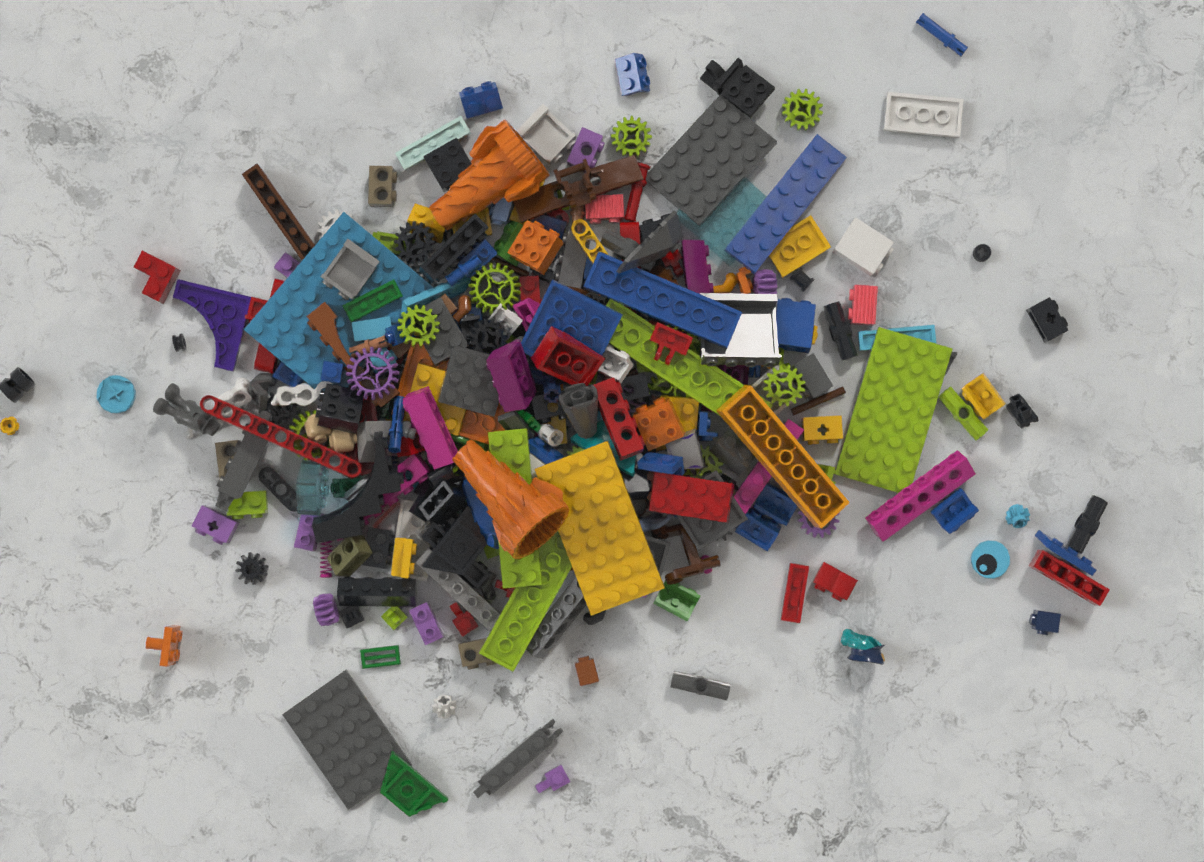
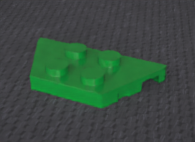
(408, 788)

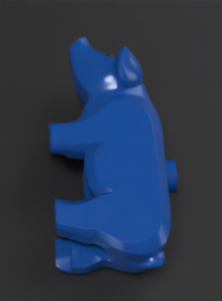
(480, 514)

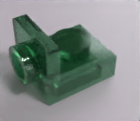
(342, 485)

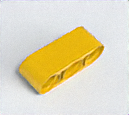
(587, 236)

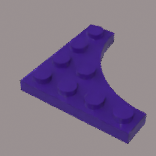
(224, 315)

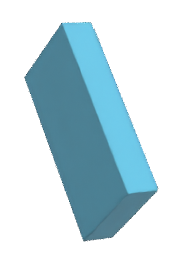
(370, 328)

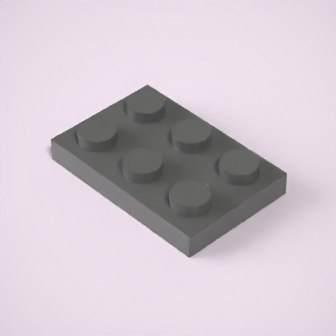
(448, 333)

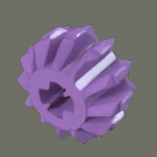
(764, 282)
(326, 609)

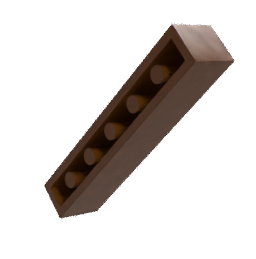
(279, 210)

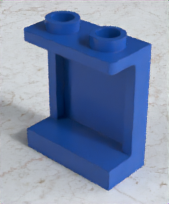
(795, 324)

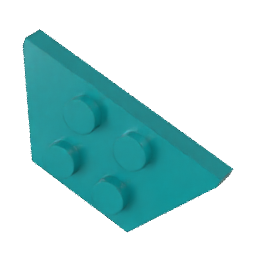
(602, 435)

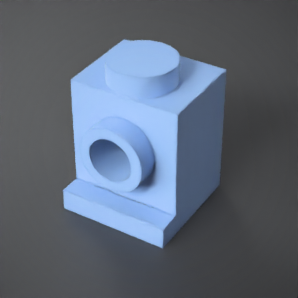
(501, 212)

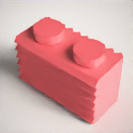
(605, 208)
(863, 305)

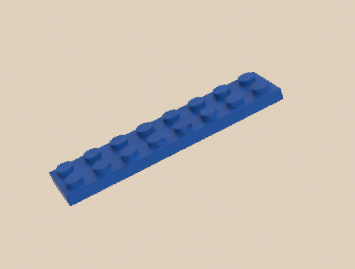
(785, 203)
(663, 300)

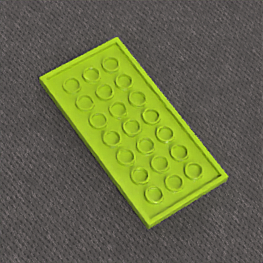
(893, 410)

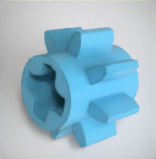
(1017, 516)

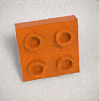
(168, 645)

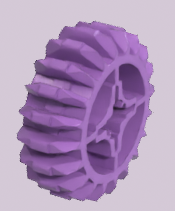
(378, 389)

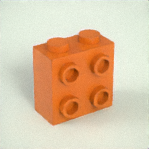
(535, 246)
(658, 423)

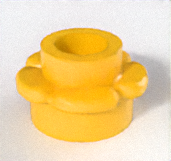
(14, 425)

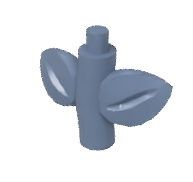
(653, 521)

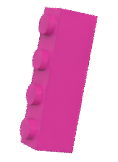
(430, 427)

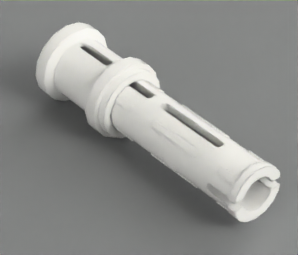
(548, 433)

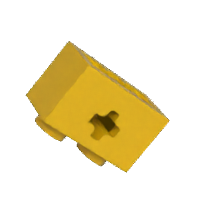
(831, 423)

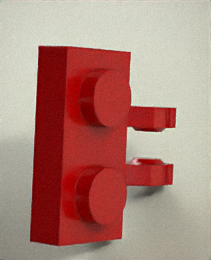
(670, 339)

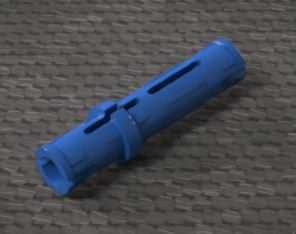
(945, 37)
(396, 431)

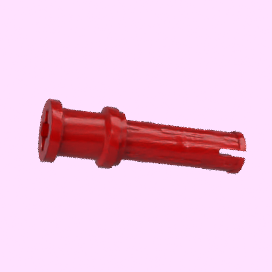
(635, 194)

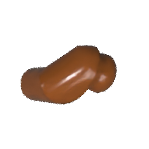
(464, 307)

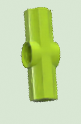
(971, 423)

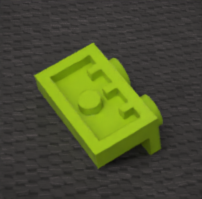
(251, 503)

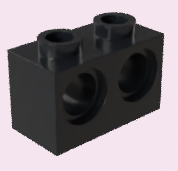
(375, 547)

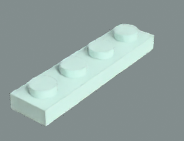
(414, 152)

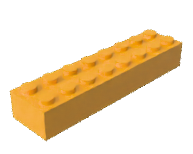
(783, 456)

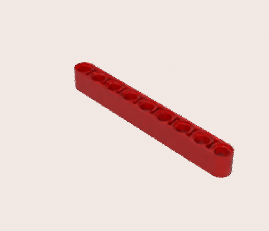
(274, 429)

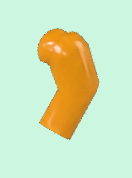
(728, 285)

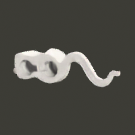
(300, 394)
(236, 396)

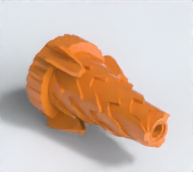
(499, 169)
(521, 512)

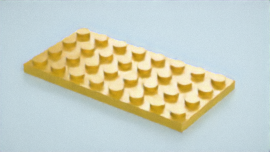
(602, 529)

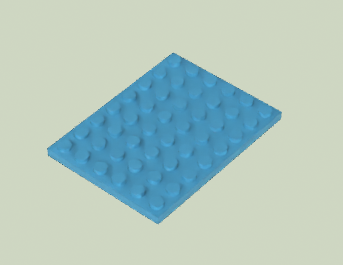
(283, 320)

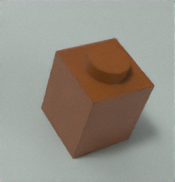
(586, 670)

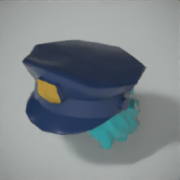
(862, 647)

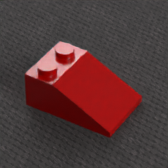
(566, 358)

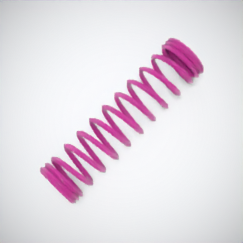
(327, 575)

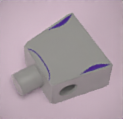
(688, 448)

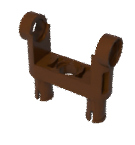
(696, 564)

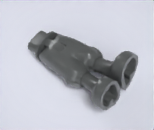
(192, 414)

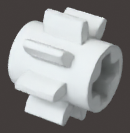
(444, 706)

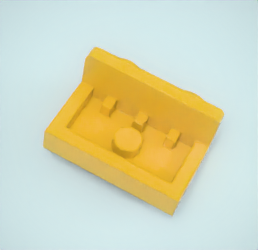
(424, 214)
(982, 396)
(402, 557)

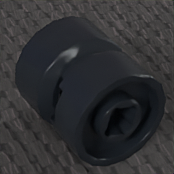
(16, 384)

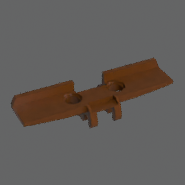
(579, 193)

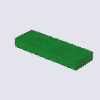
(372, 300)

